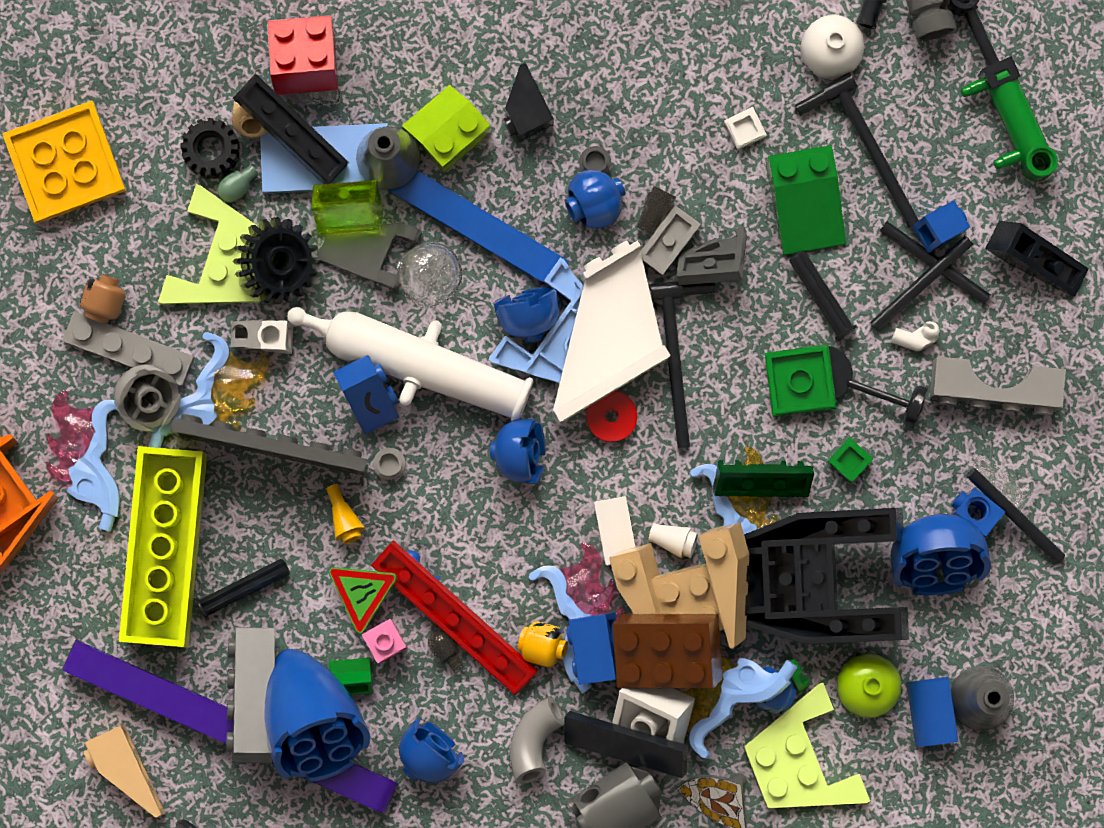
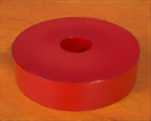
(616, 430)

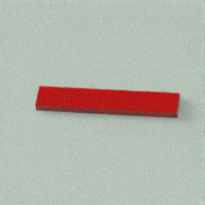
(455, 618)

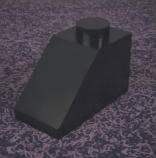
(526, 107)

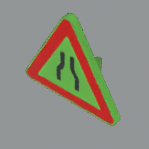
(362, 592)

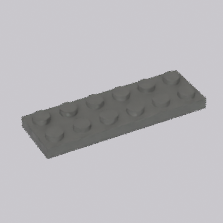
(257, 442)

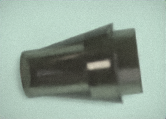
(655, 209)

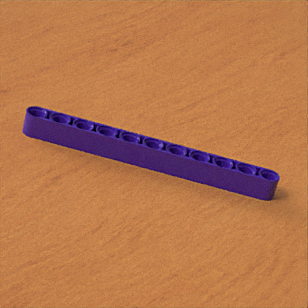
(204, 715)

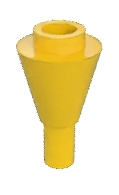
(346, 523)

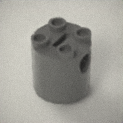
(618, 800)

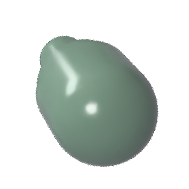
(236, 184)

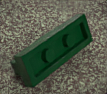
(763, 480)

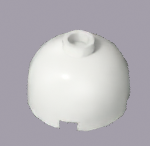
(832, 46)

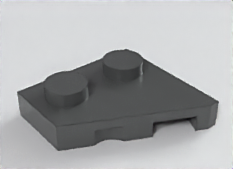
(713, 261)

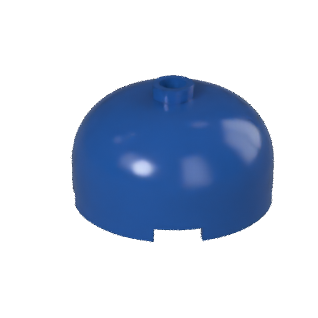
(936, 539)

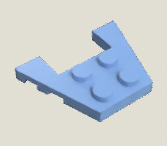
(551, 354)

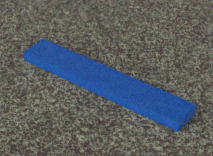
(478, 226)

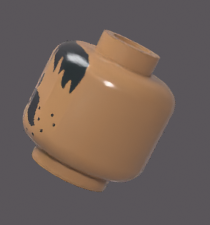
(102, 299)

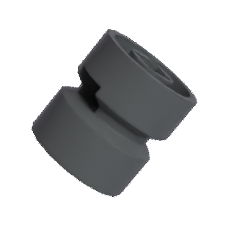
(931, 18)

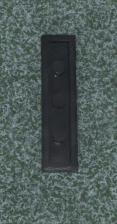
(290, 130)
(625, 744)

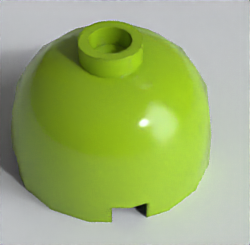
(868, 685)

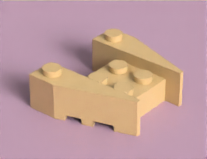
(701, 589)

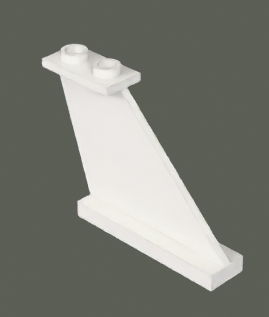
(612, 332)

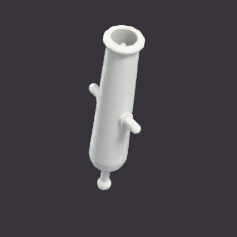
(419, 362)

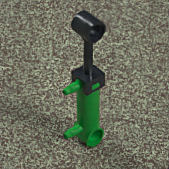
(1002, 84)

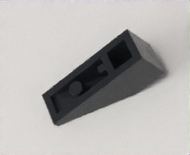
(1036, 256)

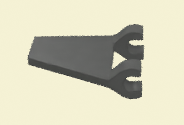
(366, 251)

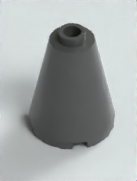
(388, 157)
(971, 701)

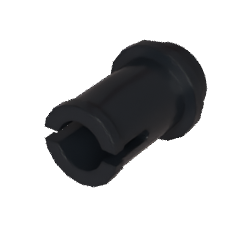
(870, 13)

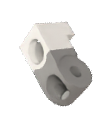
(262, 336)

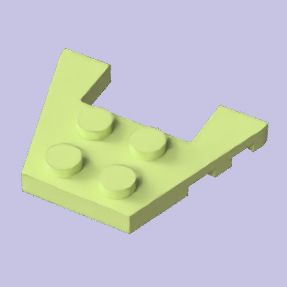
(218, 278)
(787, 763)

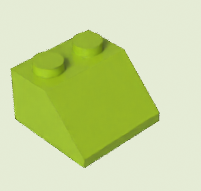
(447, 128)

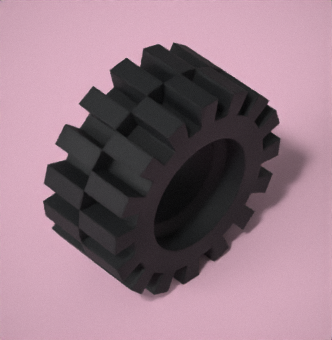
(197, 134)

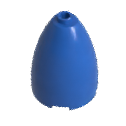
(311, 719)

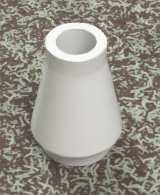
(675, 539)

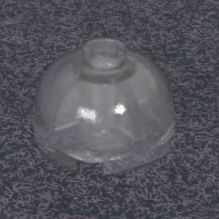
(429, 274)

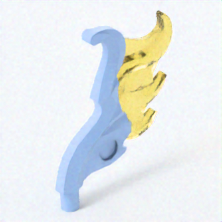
(219, 389)
(733, 509)
(738, 685)

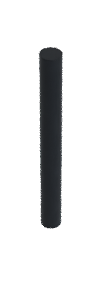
(920, 252)
(921, 283)
(1015, 515)

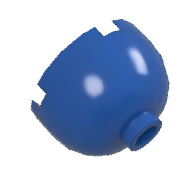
(528, 313)
(518, 451)
(428, 753)

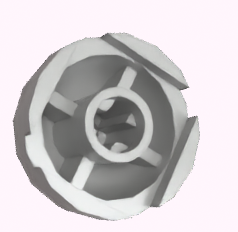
(146, 397)

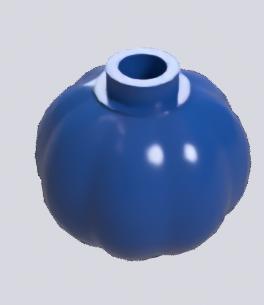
(595, 198)

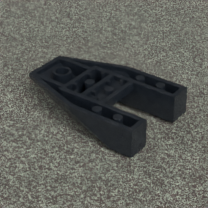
(796, 582)

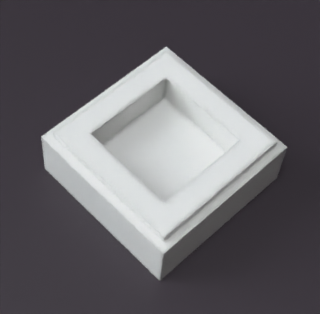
(745, 128)

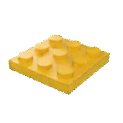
(64, 162)

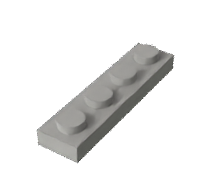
(126, 347)

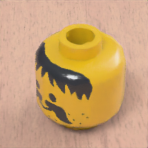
(542, 644)

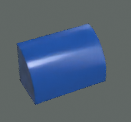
(932, 712)

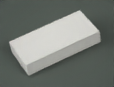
(614, 526)

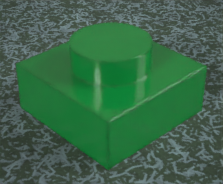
(850, 460)

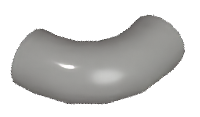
(530, 737)

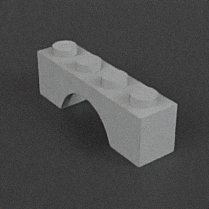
(955, 381)

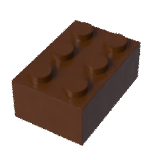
(667, 650)

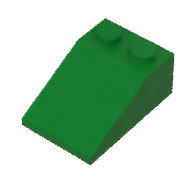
(806, 199)

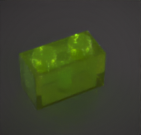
(347, 207)

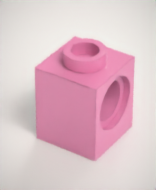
(384, 641)

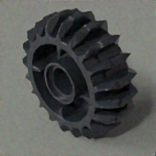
(257, 260)

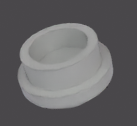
(389, 463)

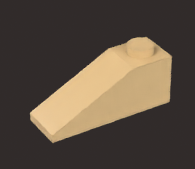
(120, 764)

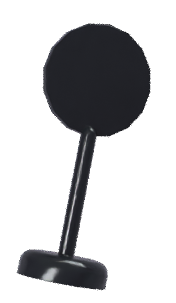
(843, 380)

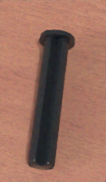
(822, 295)
(242, 588)

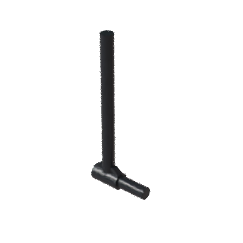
(841, 92)
(668, 295)

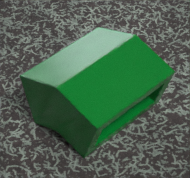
(354, 675)

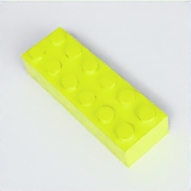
(163, 547)

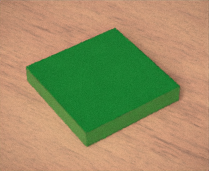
(800, 380)

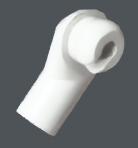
(918, 339)

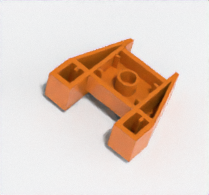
(18, 507)

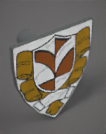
(717, 798)

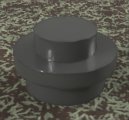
(595, 159)

